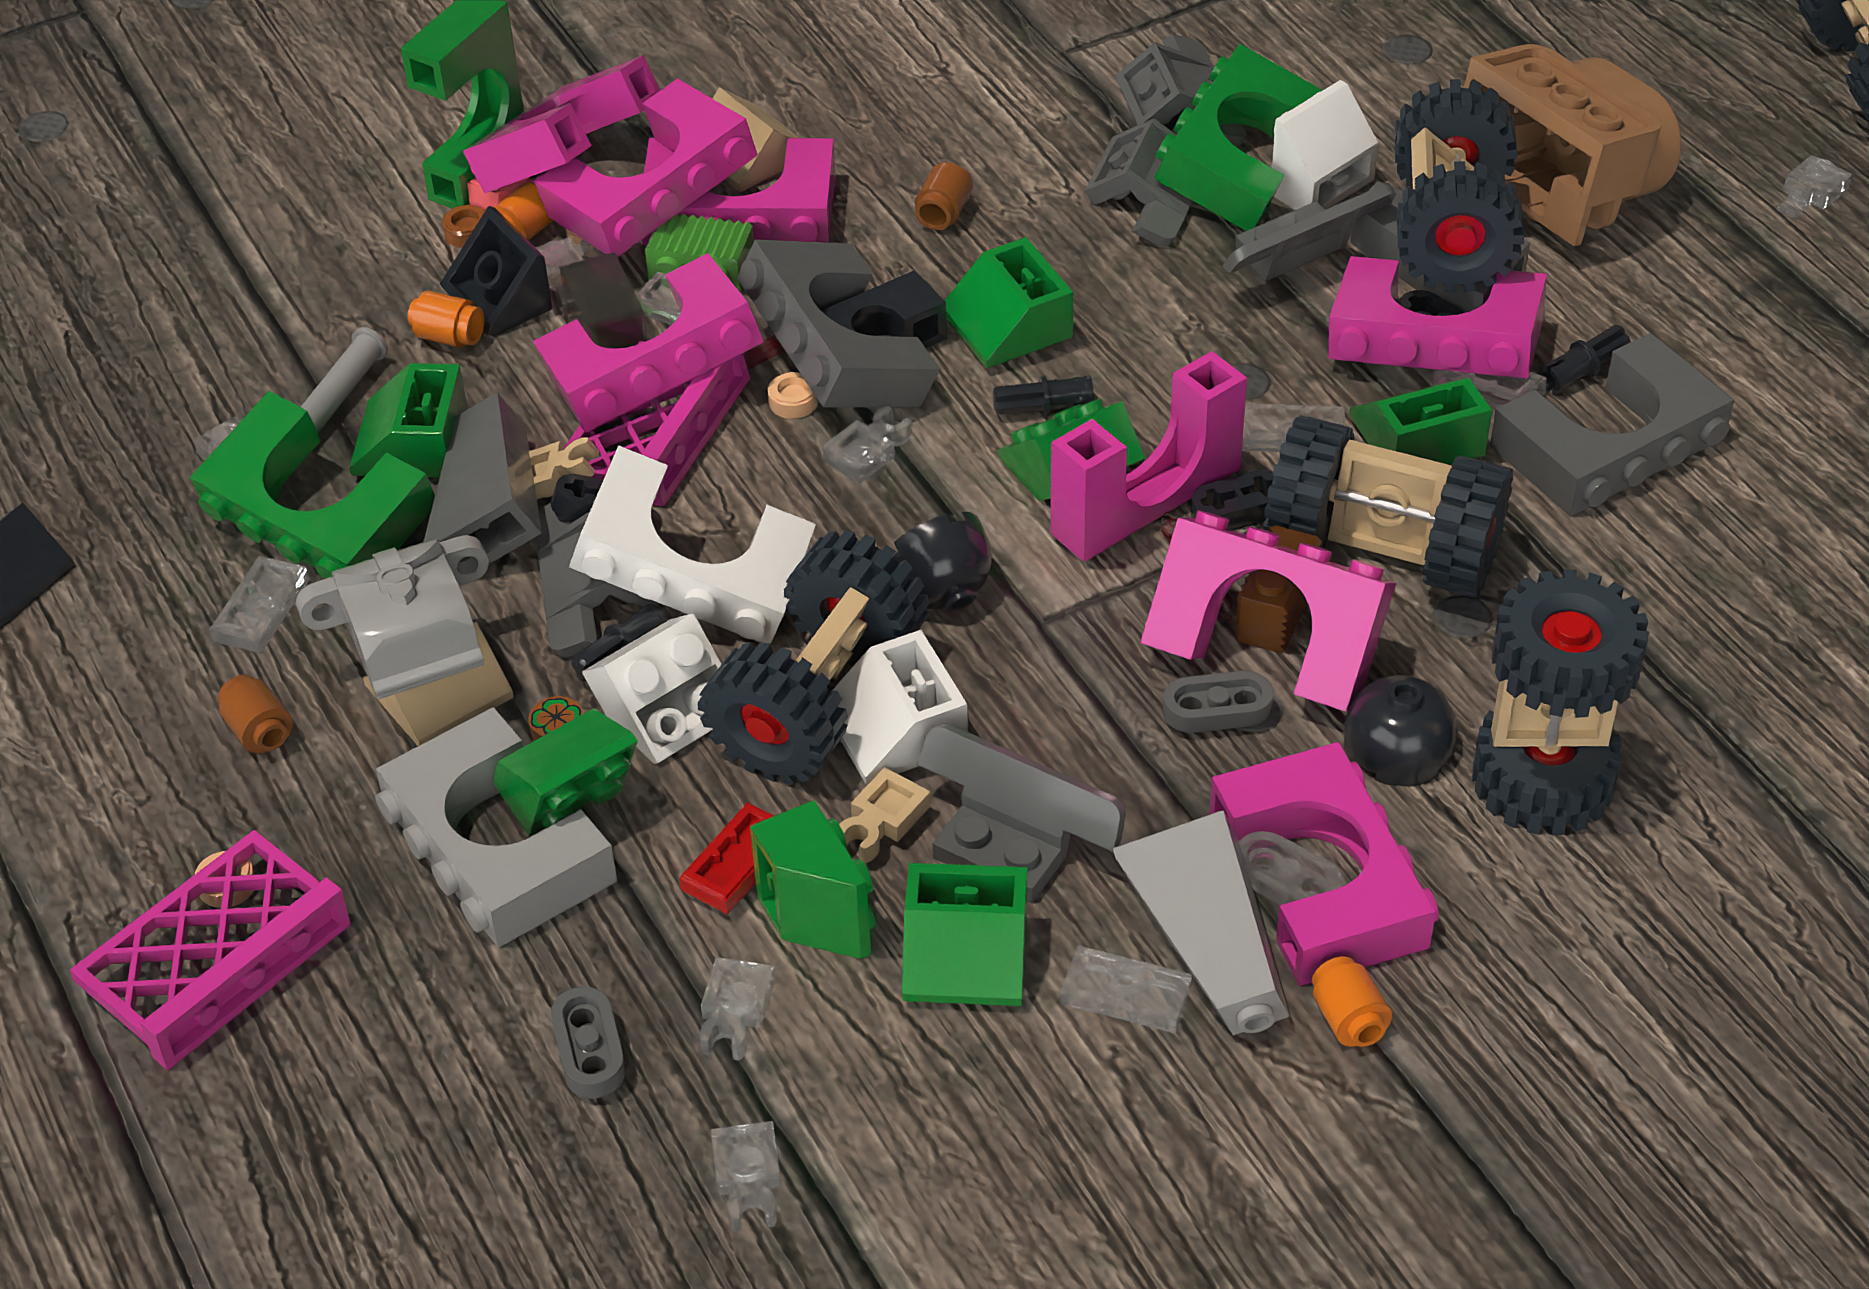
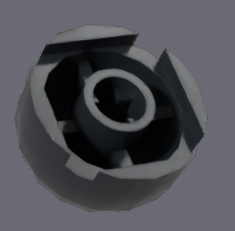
(948, 559)
(1400, 730)

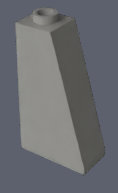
(1208, 911)

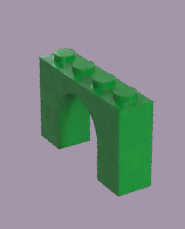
(459, 45)
(1205, 163)
(257, 458)

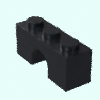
(895, 309)

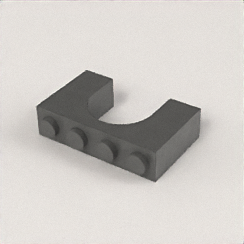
(842, 367)
(1587, 466)

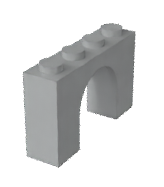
(500, 886)

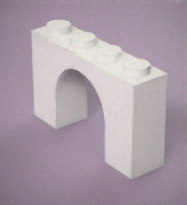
(627, 552)

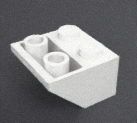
(1323, 149)
(657, 686)
(893, 703)

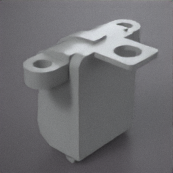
(404, 611)

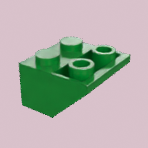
(1010, 304)
(411, 418)
(1428, 422)
(1031, 447)
(566, 770)
(812, 882)
(964, 934)

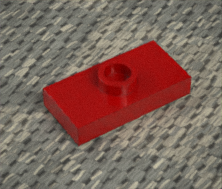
(726, 865)

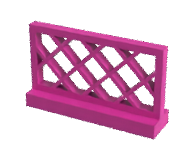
(683, 425)
(241, 968)

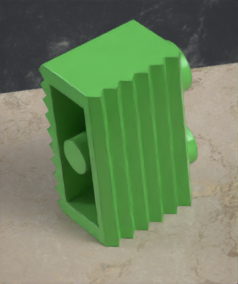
(689, 238)

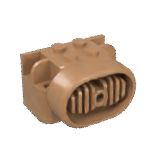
(1581, 135)

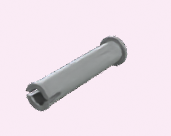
(345, 374)

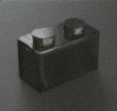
(602, 301)

